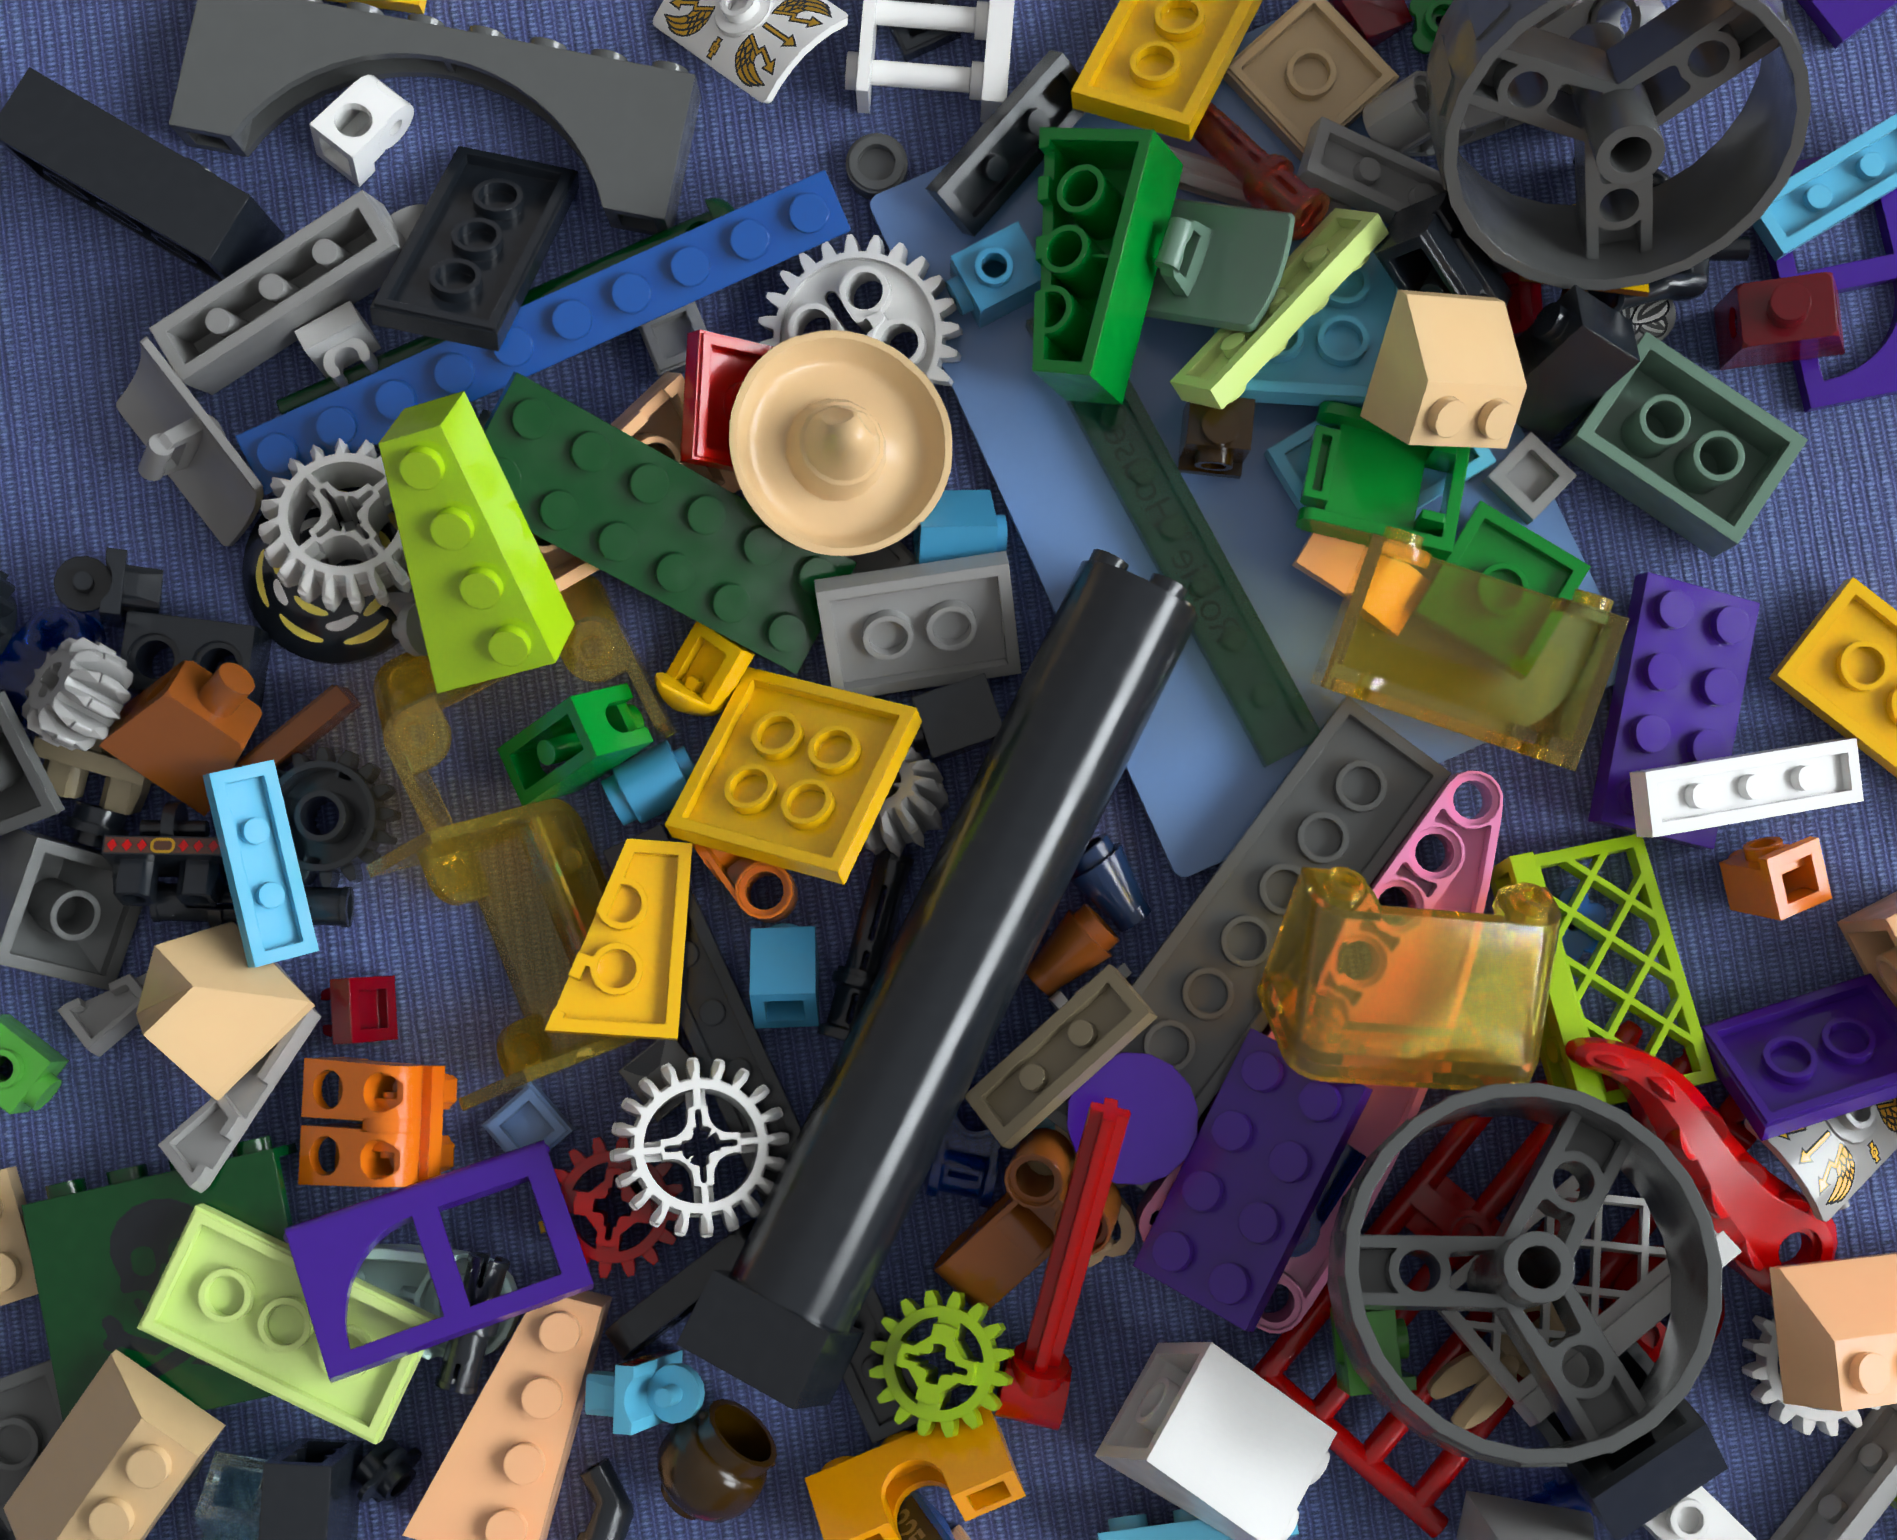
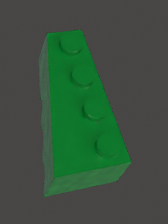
(1102, 229)

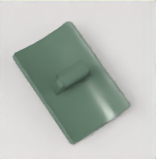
(1220, 264)

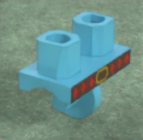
(645, 1392)

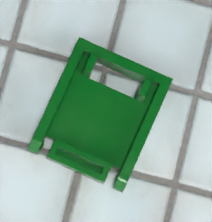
(1371, 480)

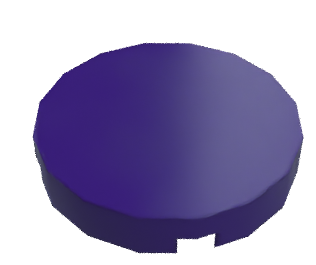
(1160, 1120)

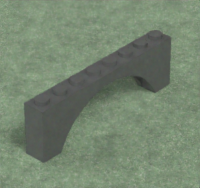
(269, 58)

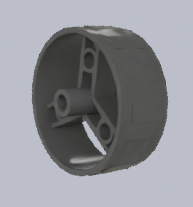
(1620, 95)
(1536, 1269)

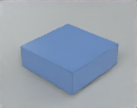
(528, 1119)

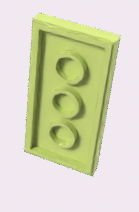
(241, 1308)

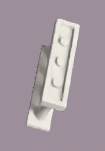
(983, 80)

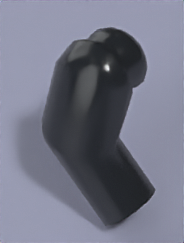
(612, 1505)

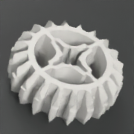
(314, 561)
(756, 1141)

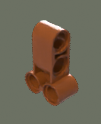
(1020, 1225)

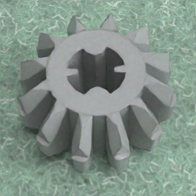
(77, 694)
(910, 807)

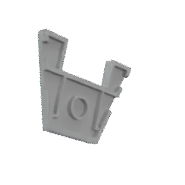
(213, 1131)

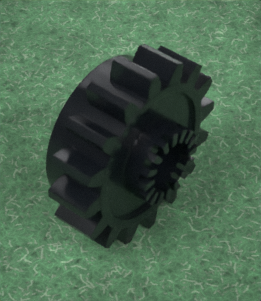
(360, 814)

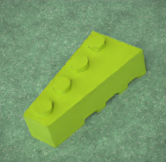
(469, 550)

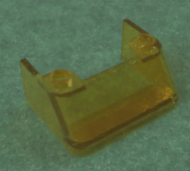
(412, 712)
(539, 897)

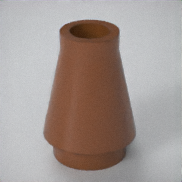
(1073, 948)

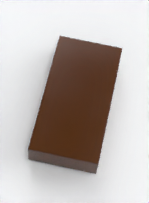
(304, 728)

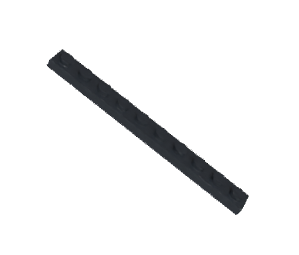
(724, 1030)

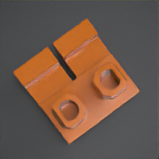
(399, 1127)

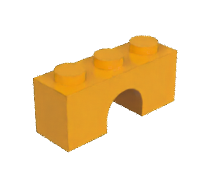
(864, 1492)

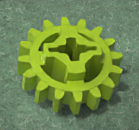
(933, 1392)

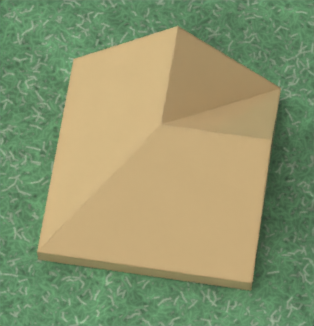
(213, 1009)

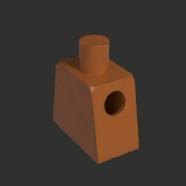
(186, 728)

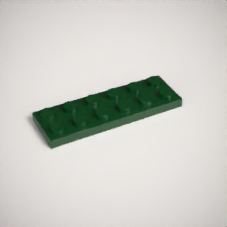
(657, 524)

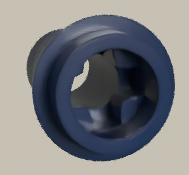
(1110, 883)

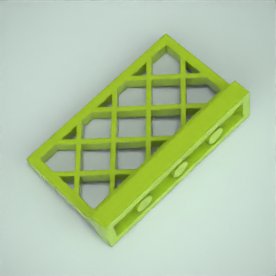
(1564, 1012)

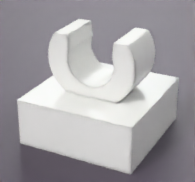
(338, 342)

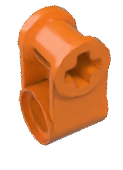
(741, 873)

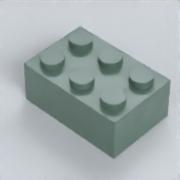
(1684, 447)

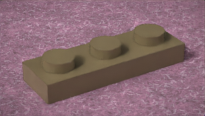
(1060, 1056)

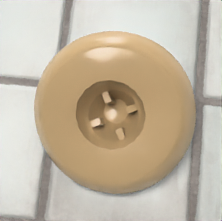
(840, 442)

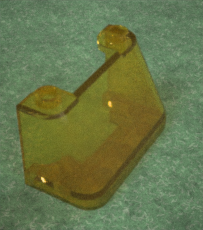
(1471, 650)
(1409, 990)

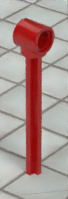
(1039, 1365)

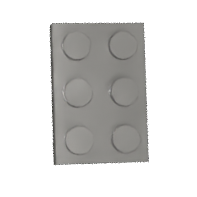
(919, 625)

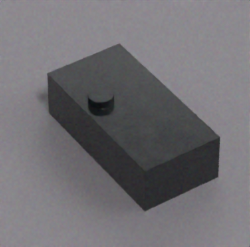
(134, 179)

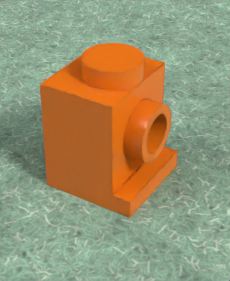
(1776, 877)

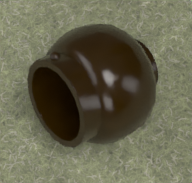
(715, 1462)

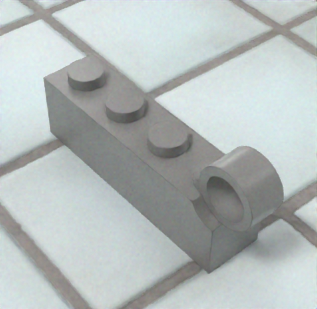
(285, 288)

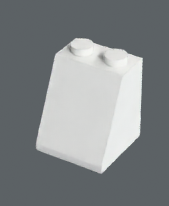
(1218, 1441)

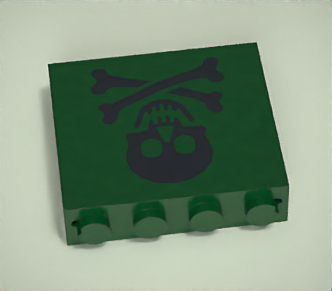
(106, 1250)

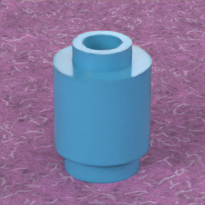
(648, 783)

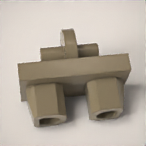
(68, 772)

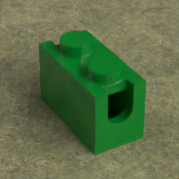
(585, 731)

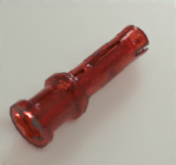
(1265, 178)

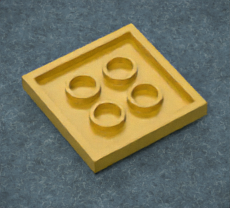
(794, 774)

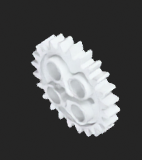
(905, 305)

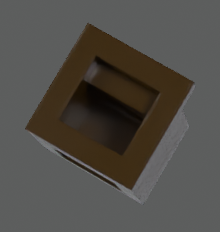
(1216, 439)

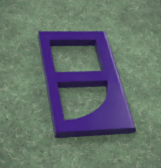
(1879, 373)
(337, 1243)

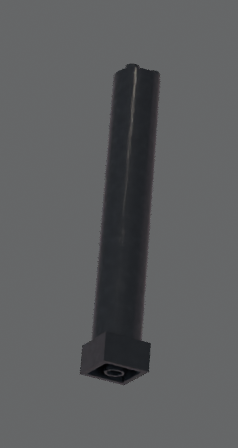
(943, 989)

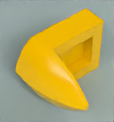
(703, 672)

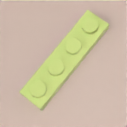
(1311, 275)

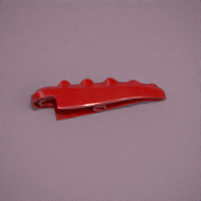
(1736, 1189)

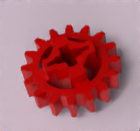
(585, 1203)

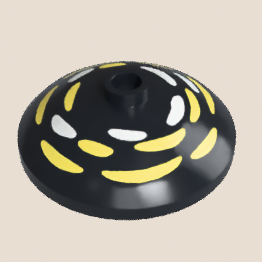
(311, 628)

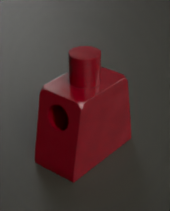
(1779, 321)

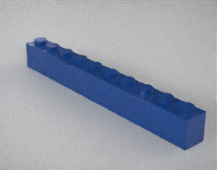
(559, 324)

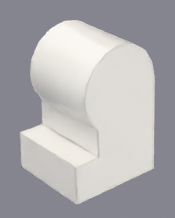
(360, 127)

